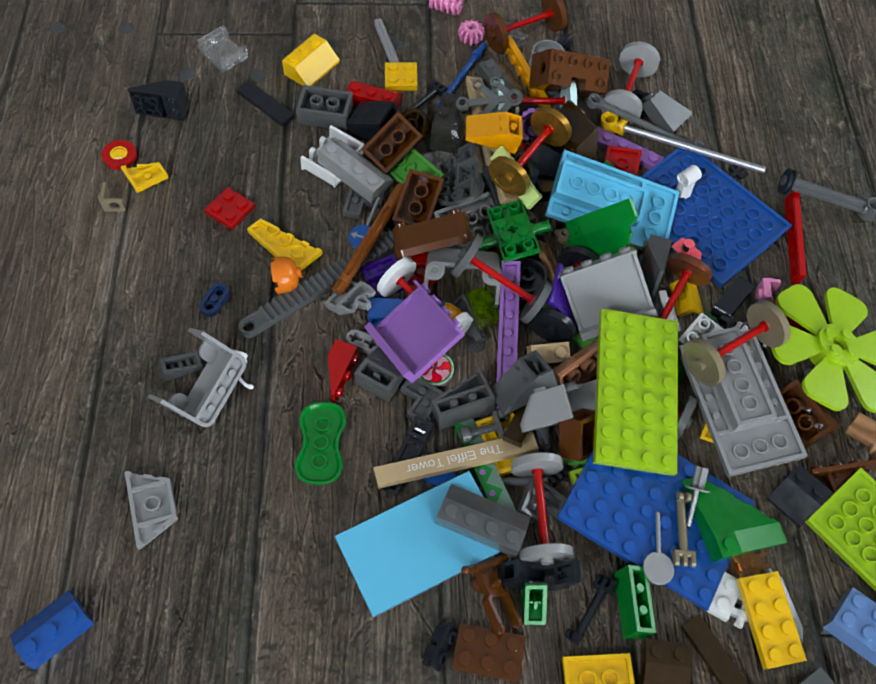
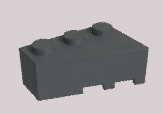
(465, 401)

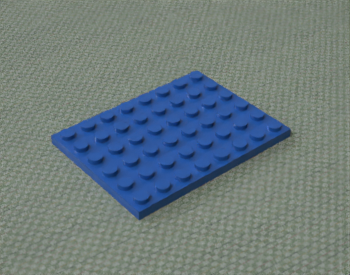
(726, 223)
(619, 514)

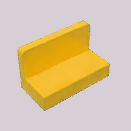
(688, 300)

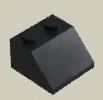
(799, 495)

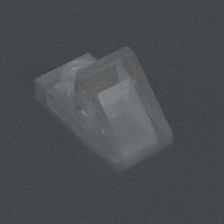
(517, 35)

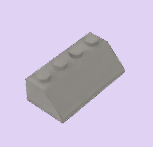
(353, 169)

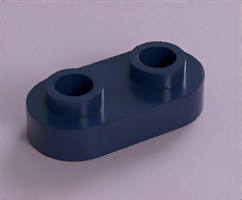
(212, 300)

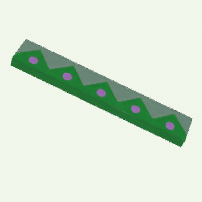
(487, 474)

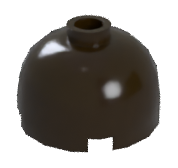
(419, 121)

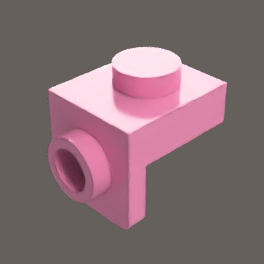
(766, 287)

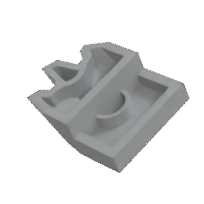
(354, 298)

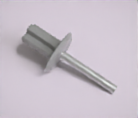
(698, 484)

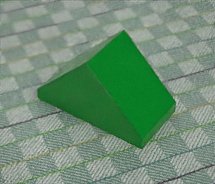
(534, 603)

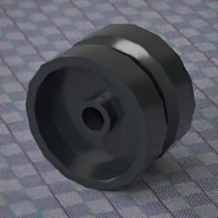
(531, 275)

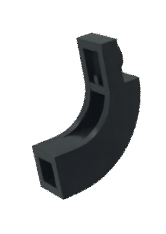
(557, 575)

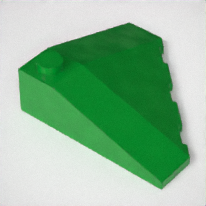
(605, 228)
(730, 525)

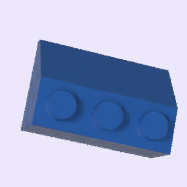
(51, 630)

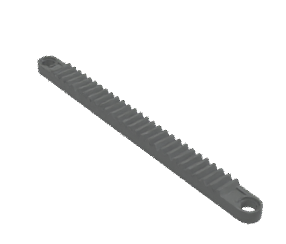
(312, 289)

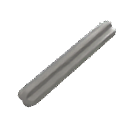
(386, 42)

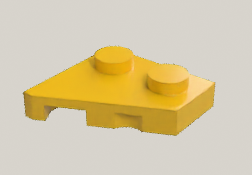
(145, 175)

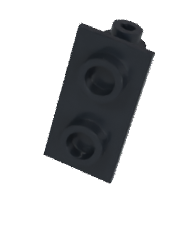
(444, 636)

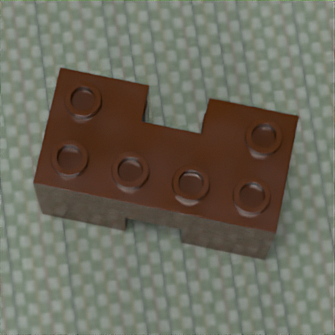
(556, 68)

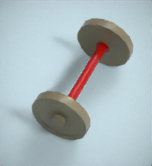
(766, 323)

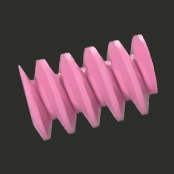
(449, 6)

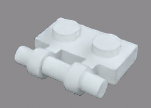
(725, 600)

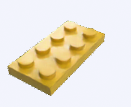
(770, 620)

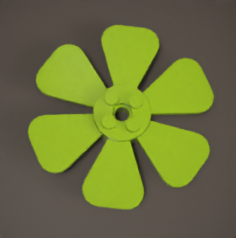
(831, 347)

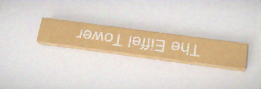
(451, 461)

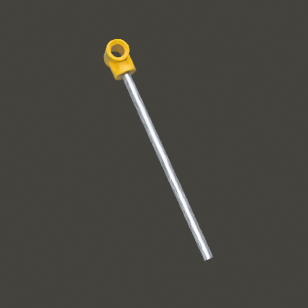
(613, 124)

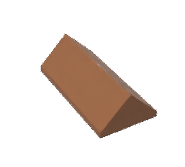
(579, 367)

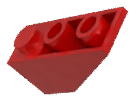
(341, 360)

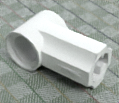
(687, 180)

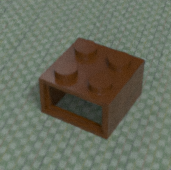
(577, 435)

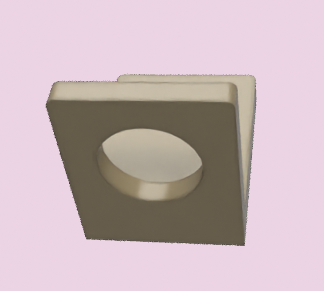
(105, 200)

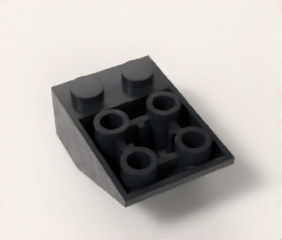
(161, 99)

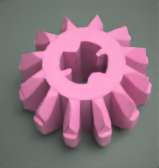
(471, 32)

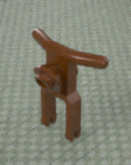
(488, 584)

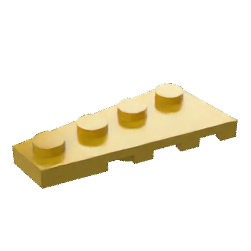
(283, 244)

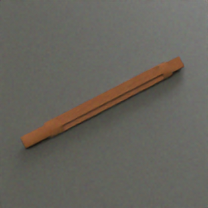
(368, 241)

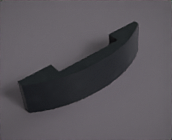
(412, 446)

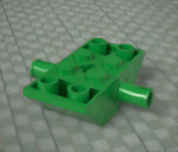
(513, 232)

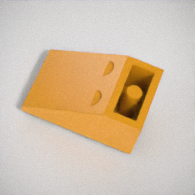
(495, 130)

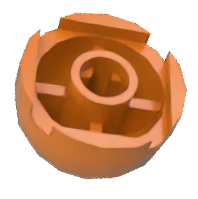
(285, 274)

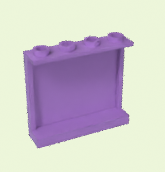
(416, 333)

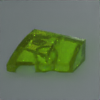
(483, 311)

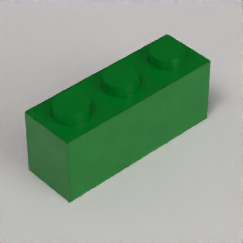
(634, 603)

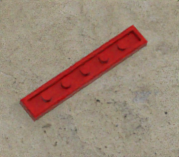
(795, 238)

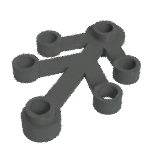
(492, 99)

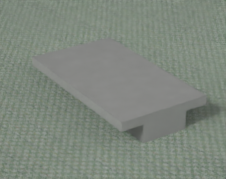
(746, 409)

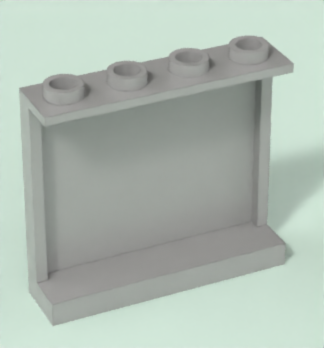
(606, 283)

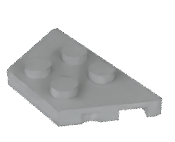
(150, 506)

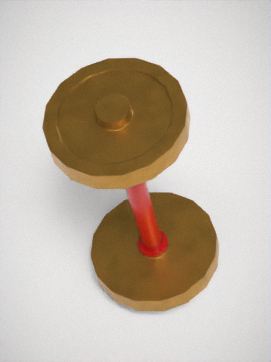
(549, 127)

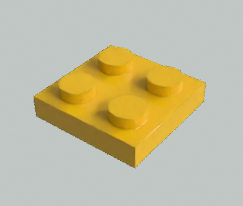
(401, 76)

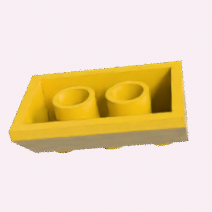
(310, 61)

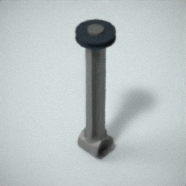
(865, 207)

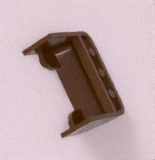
(432, 234)

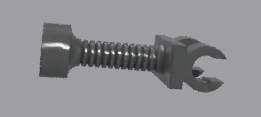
(497, 417)

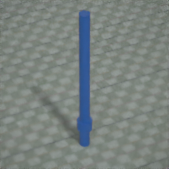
(475, 56)

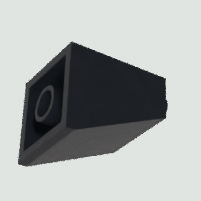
(370, 118)
(547, 158)

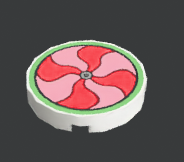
(440, 372)

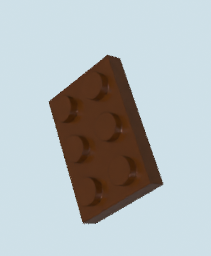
(488, 654)

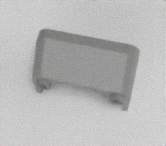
(447, 257)
(213, 385)
(556, 404)

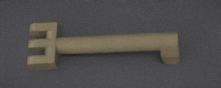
(683, 555)

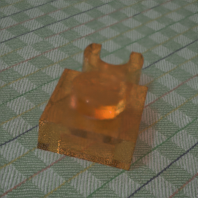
(749, 565)

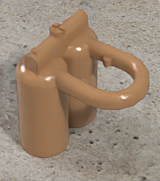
(863, 430)

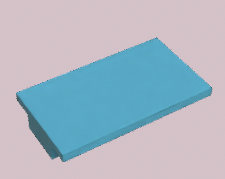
(591, 185)
(406, 551)

